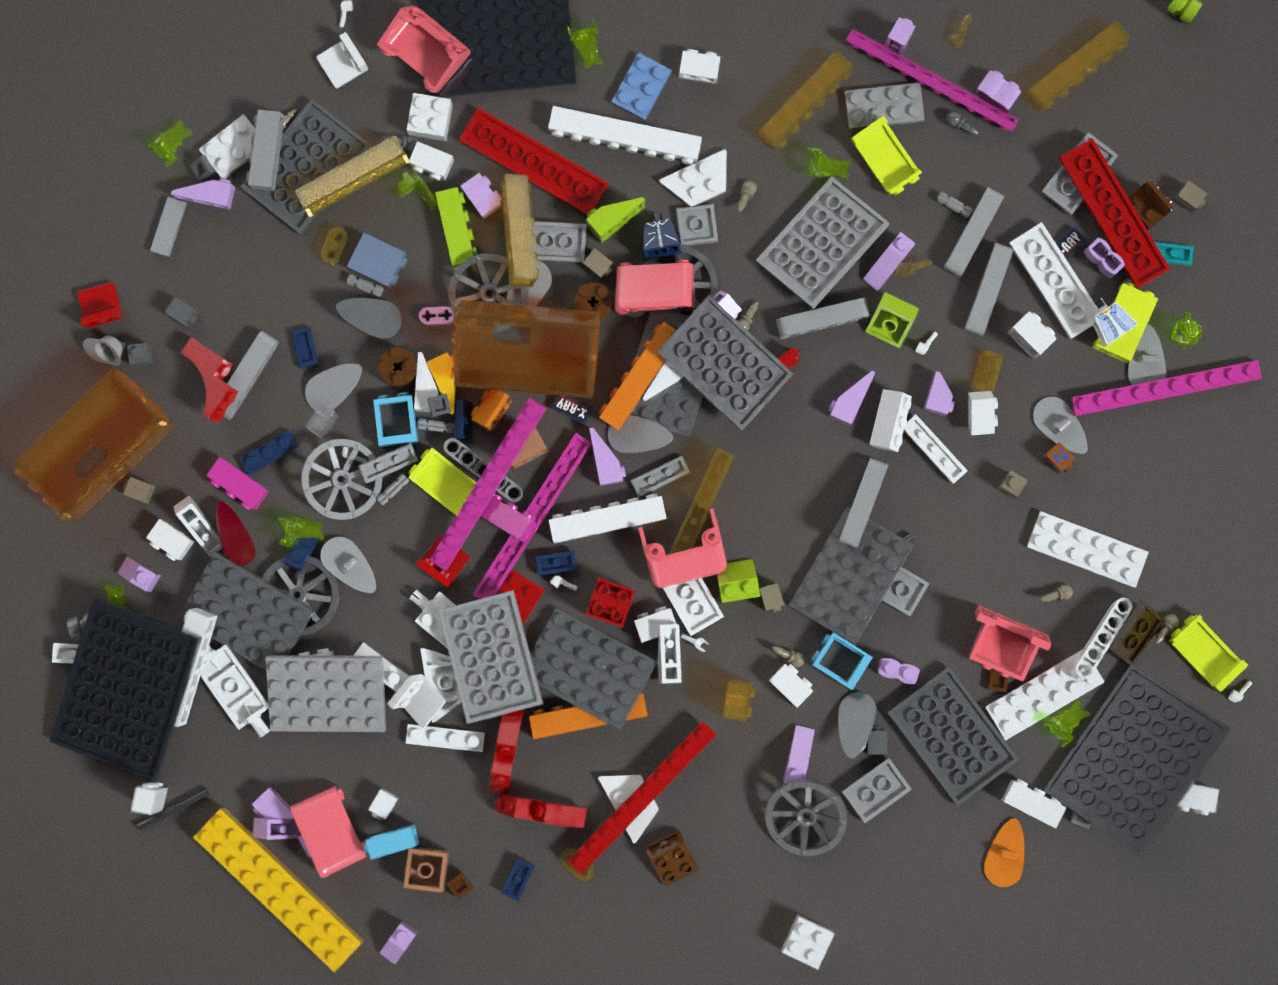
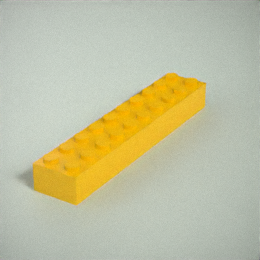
(278, 889)

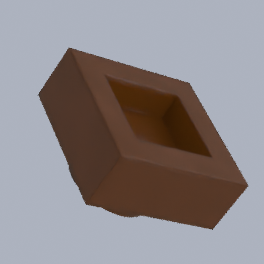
(460, 885)

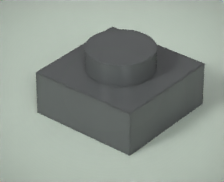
(202, 168)
(438, 405)

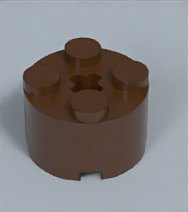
(599, 293)
(387, 369)

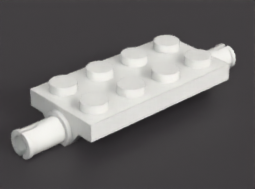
(430, 618)
(234, 689)

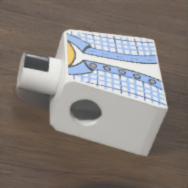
(1111, 321)

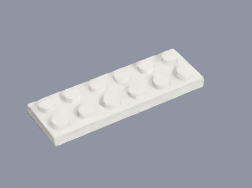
(1055, 279)
(1087, 549)
(1040, 697)

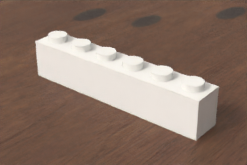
(607, 519)
(202, 624)

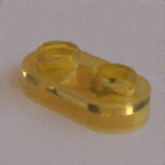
(334, 246)
(570, 851)

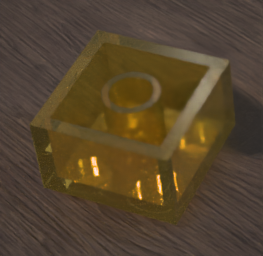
(737, 700)

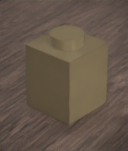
(1191, 196)
(598, 264)
(1012, 484)
(138, 490)
(771, 598)

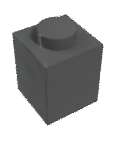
(181, 312)
(140, 355)
(877, 741)

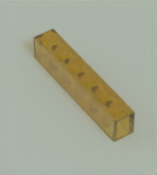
(1078, 65)
(805, 100)
(352, 176)
(518, 231)
(702, 501)

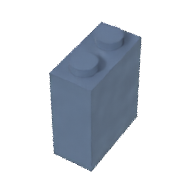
(377, 261)

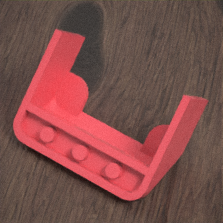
(687, 564)

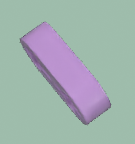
(436, 320)

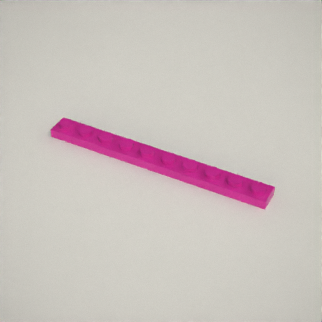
(927, 77)
(1166, 388)
(488, 483)
(538, 509)

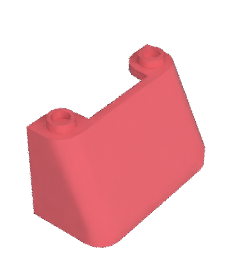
(424, 46)
(655, 287)
(328, 831)

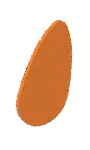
(1006, 855)

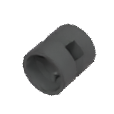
(76, 626)

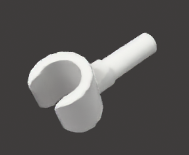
(345, 6)
(923, 347)
(346, 452)
(557, 581)
(697, 642)
(1237, 696)

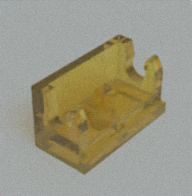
(987, 371)

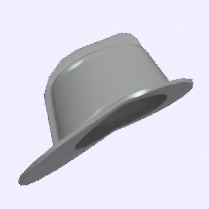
(104, 350)

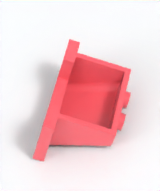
(1006, 644)

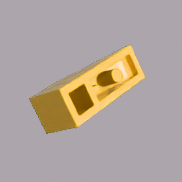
(441, 371)

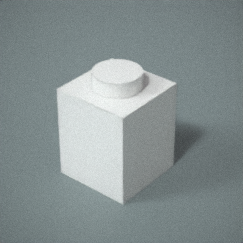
(383, 804)

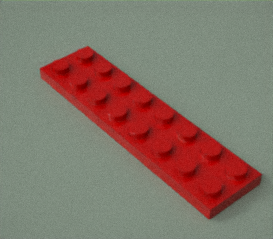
(530, 158)
(1114, 213)

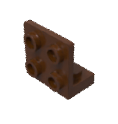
(1150, 203)
(671, 858)

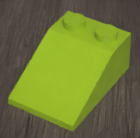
(612, 217)

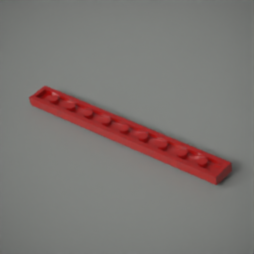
(642, 797)

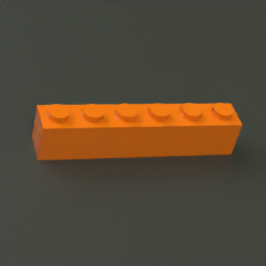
(637, 380)
(573, 719)

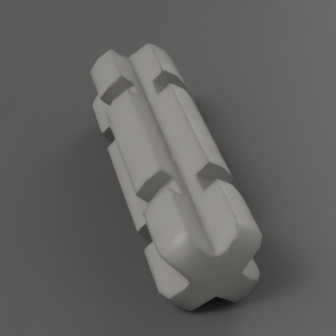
(954, 204)
(365, 285)
(433, 425)
(392, 489)

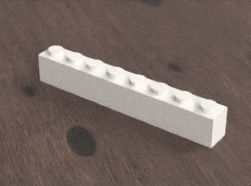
(624, 134)

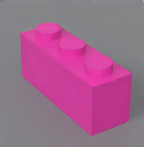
(237, 484)
(508, 518)

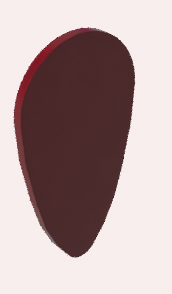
(233, 536)

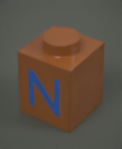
(1059, 458)

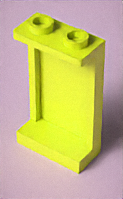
(886, 156)
(1139, 307)
(442, 480)
(1206, 653)

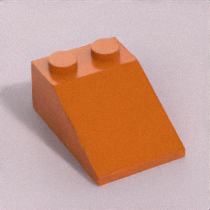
(491, 409)

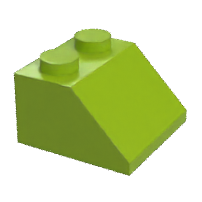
(892, 320)
(738, 581)

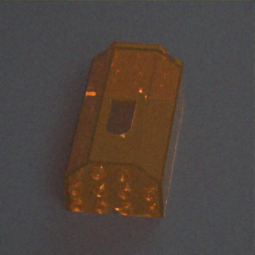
(556, 361)
(110, 413)

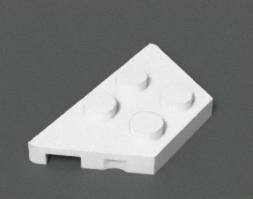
(699, 181)
(441, 676)
(618, 790)

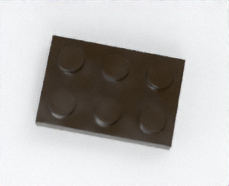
(1136, 633)

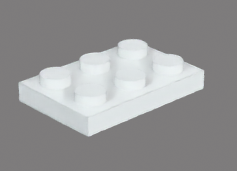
(230, 147)
(694, 605)

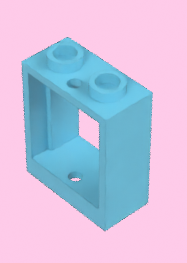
(399, 439)
(857, 672)
(391, 842)

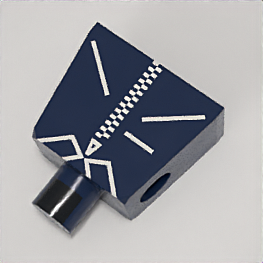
(660, 238)

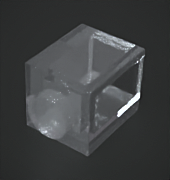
(322, 421)

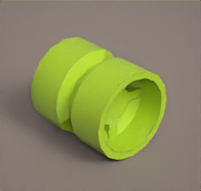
(1185, 8)

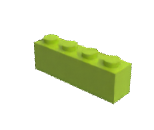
(455, 225)

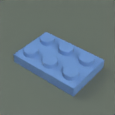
(641, 86)

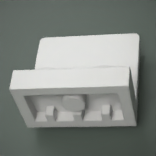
(342, 62)
(418, 699)

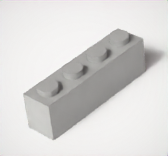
(266, 150)

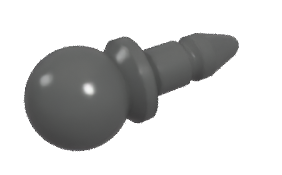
(954, 119)
(407, 143)

